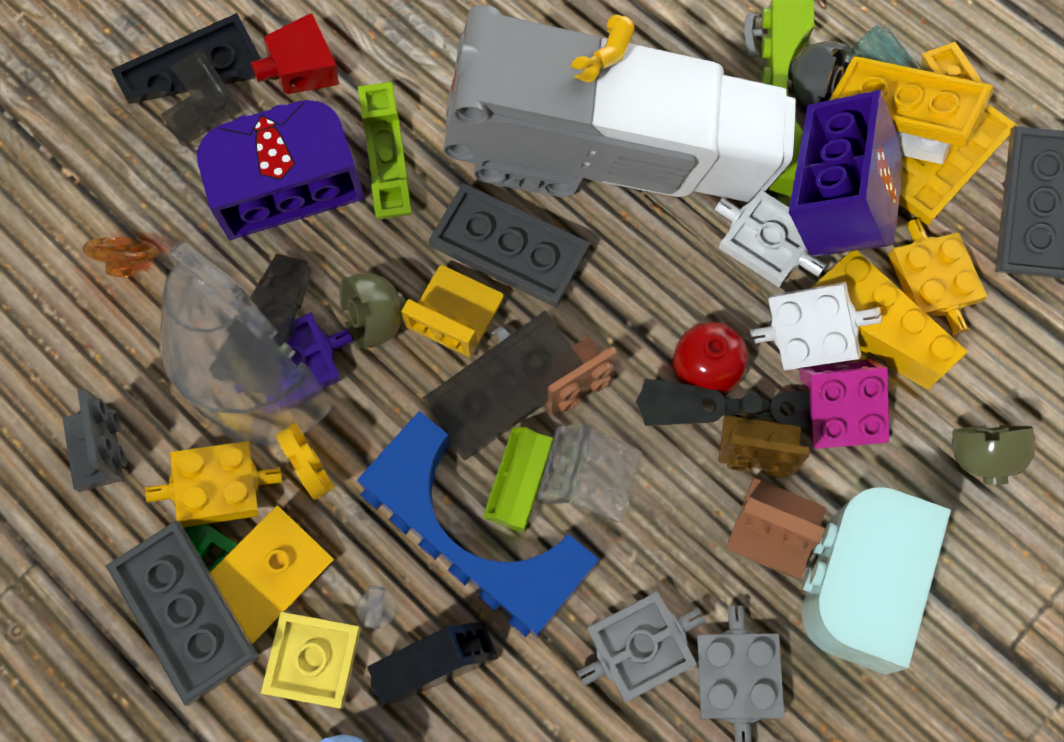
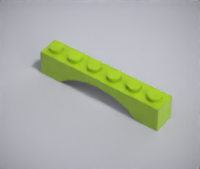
(788, 33)

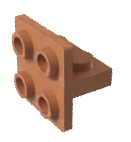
(777, 528)

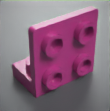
(847, 403)

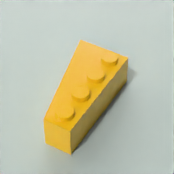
(907, 336)

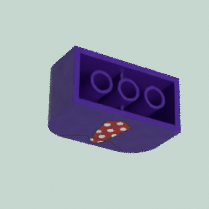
(277, 167)
(847, 176)

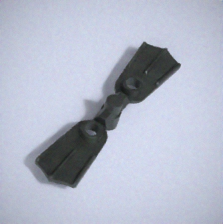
(682, 404)

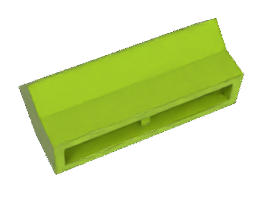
(518, 479)

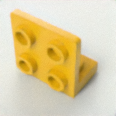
(453, 311)

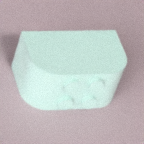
(874, 578)

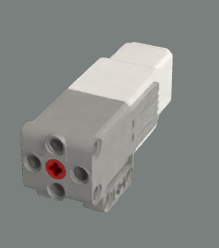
(640, 125)

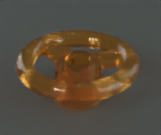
(120, 254)

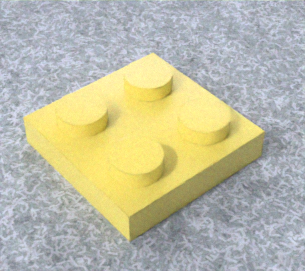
(311, 660)

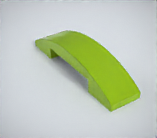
(385, 151)

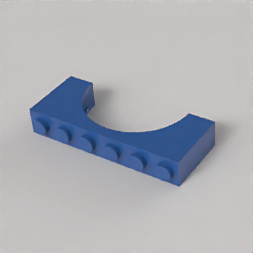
(526, 589)

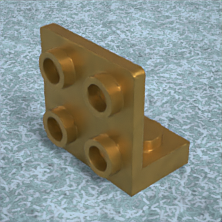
(761, 445)

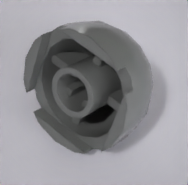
(818, 71)

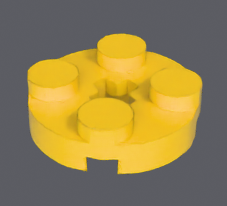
(304, 461)

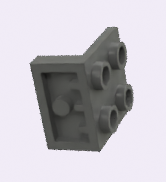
(93, 444)

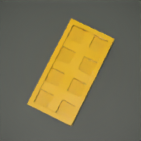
(931, 186)

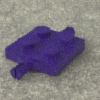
(317, 350)

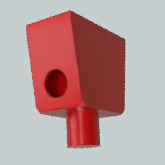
(297, 58)

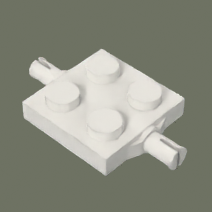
(766, 239)
(815, 326)

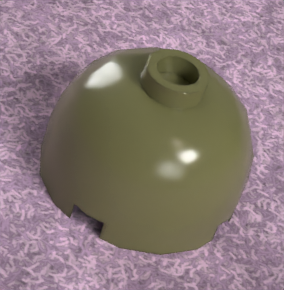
(372, 308)
(994, 451)

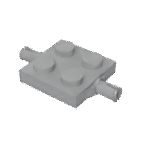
(641, 647)
(740, 676)

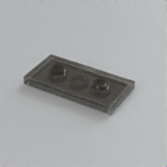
(502, 385)

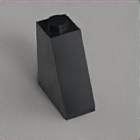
(431, 662)

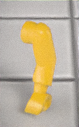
(621, 32)

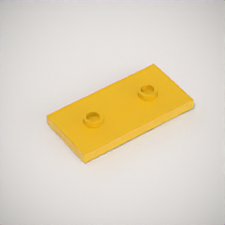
(920, 100)
(269, 571)

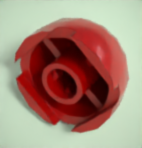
(711, 357)

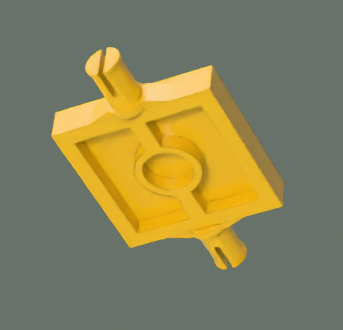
(938, 275)
(213, 484)

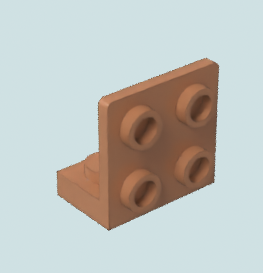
(592, 375)

